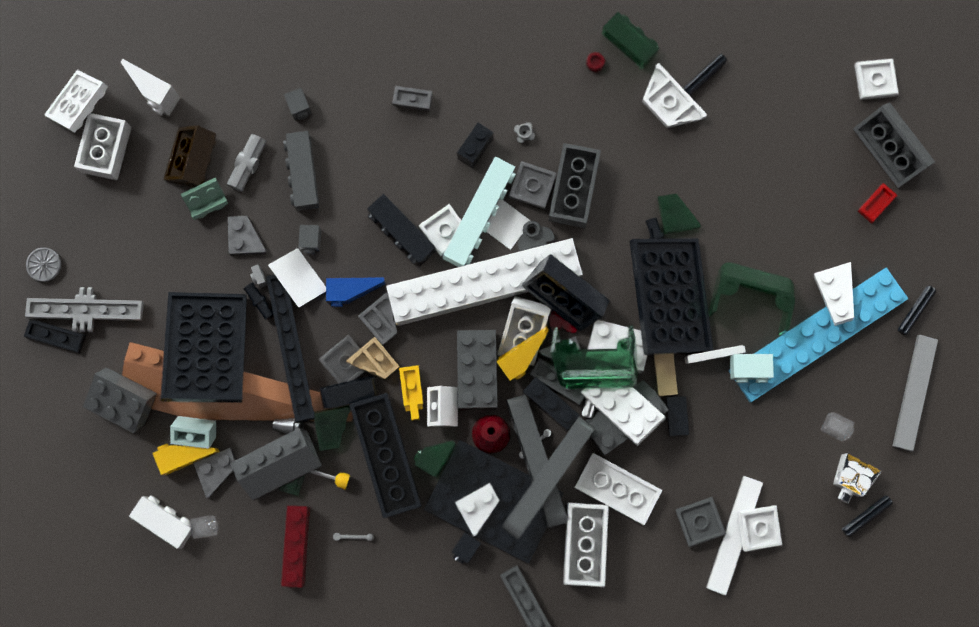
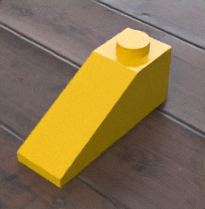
(517, 360)
(177, 457)

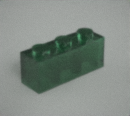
(630, 40)

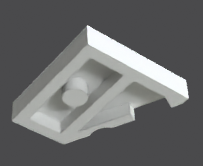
(477, 507)

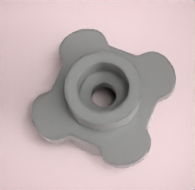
(524, 127)

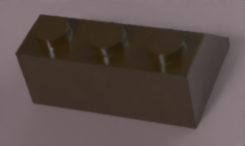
(190, 156)

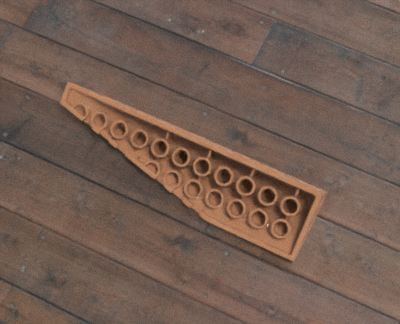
(262, 397)

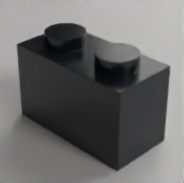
(475, 145)

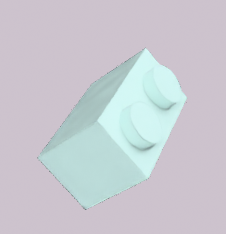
(751, 367)
(193, 432)

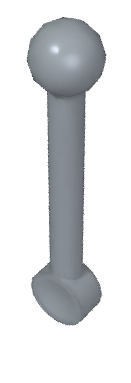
(337, 536)

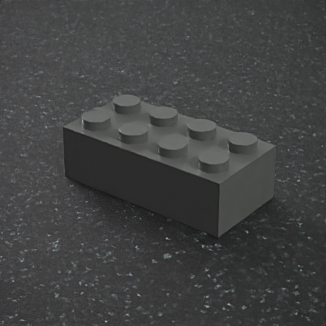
(574, 185)
(476, 369)

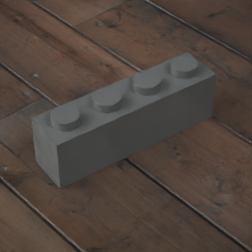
(302, 171)

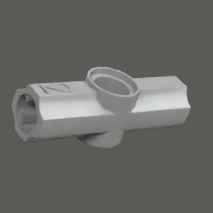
(246, 163)

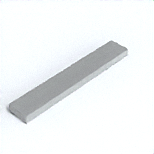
(915, 393)

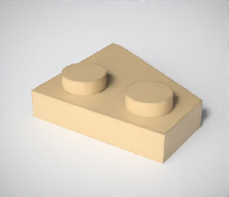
(373, 359)

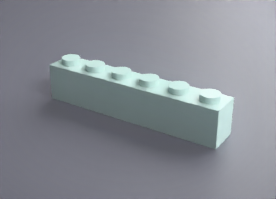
(478, 213)

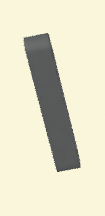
(534, 456)
(548, 478)

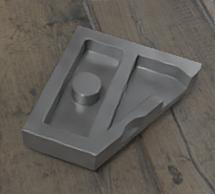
(243, 237)
(380, 319)
(214, 470)

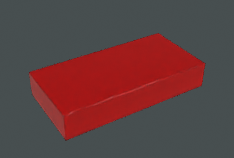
(877, 203)

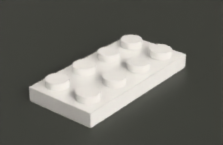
(626, 410)
(618, 489)

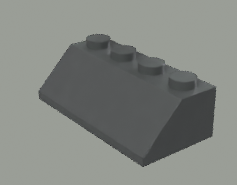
(893, 145)
(606, 434)
(276, 464)

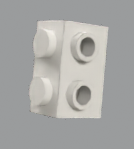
(444, 407)

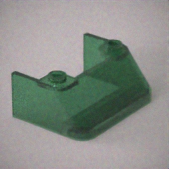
(735, 275)
(595, 367)

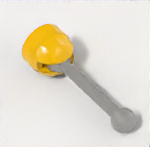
(341, 479)

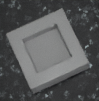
(258, 276)

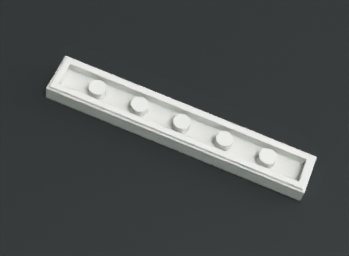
(731, 542)

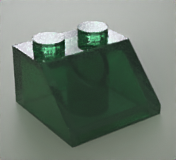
(434, 457)

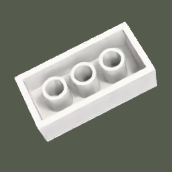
(585, 544)

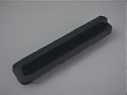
(705, 74)
(917, 310)
(868, 515)

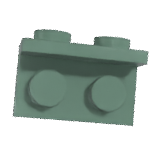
(204, 199)

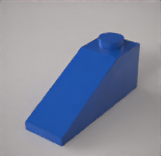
(345, 290)

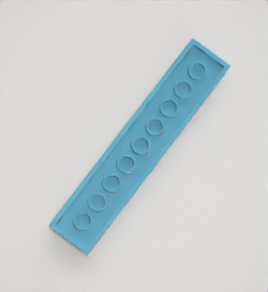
(819, 335)

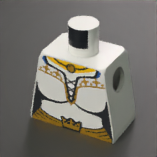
(854, 477)

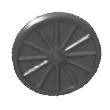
(43, 264)

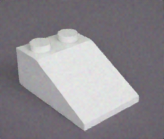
(158, 93)
(522, 322)

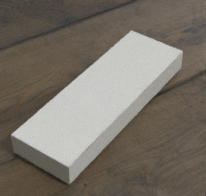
(714, 354)

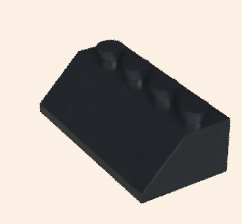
(566, 293)

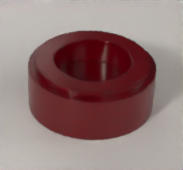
(595, 62)

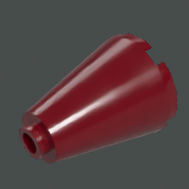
(491, 443)

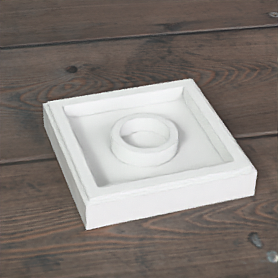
(876, 79)
(441, 228)
(759, 528)

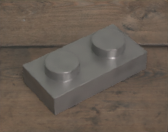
(412, 98)

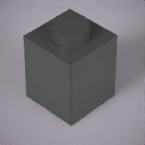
(298, 104)
(309, 238)

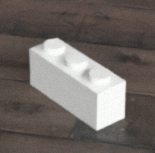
(162, 521)

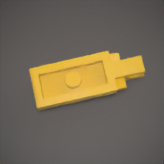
(411, 390)

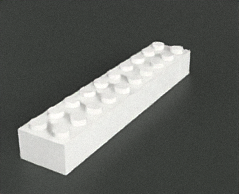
(473, 283)

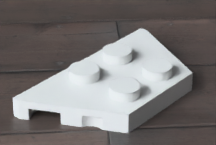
(670, 101)

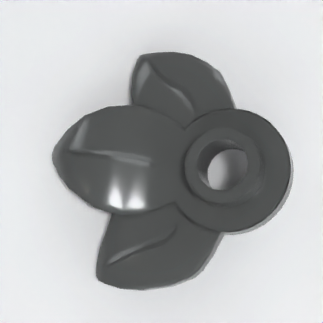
(537, 239)

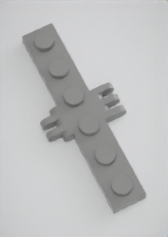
(84, 309)

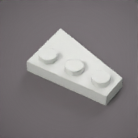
(837, 292)

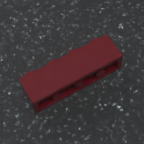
(295, 546)

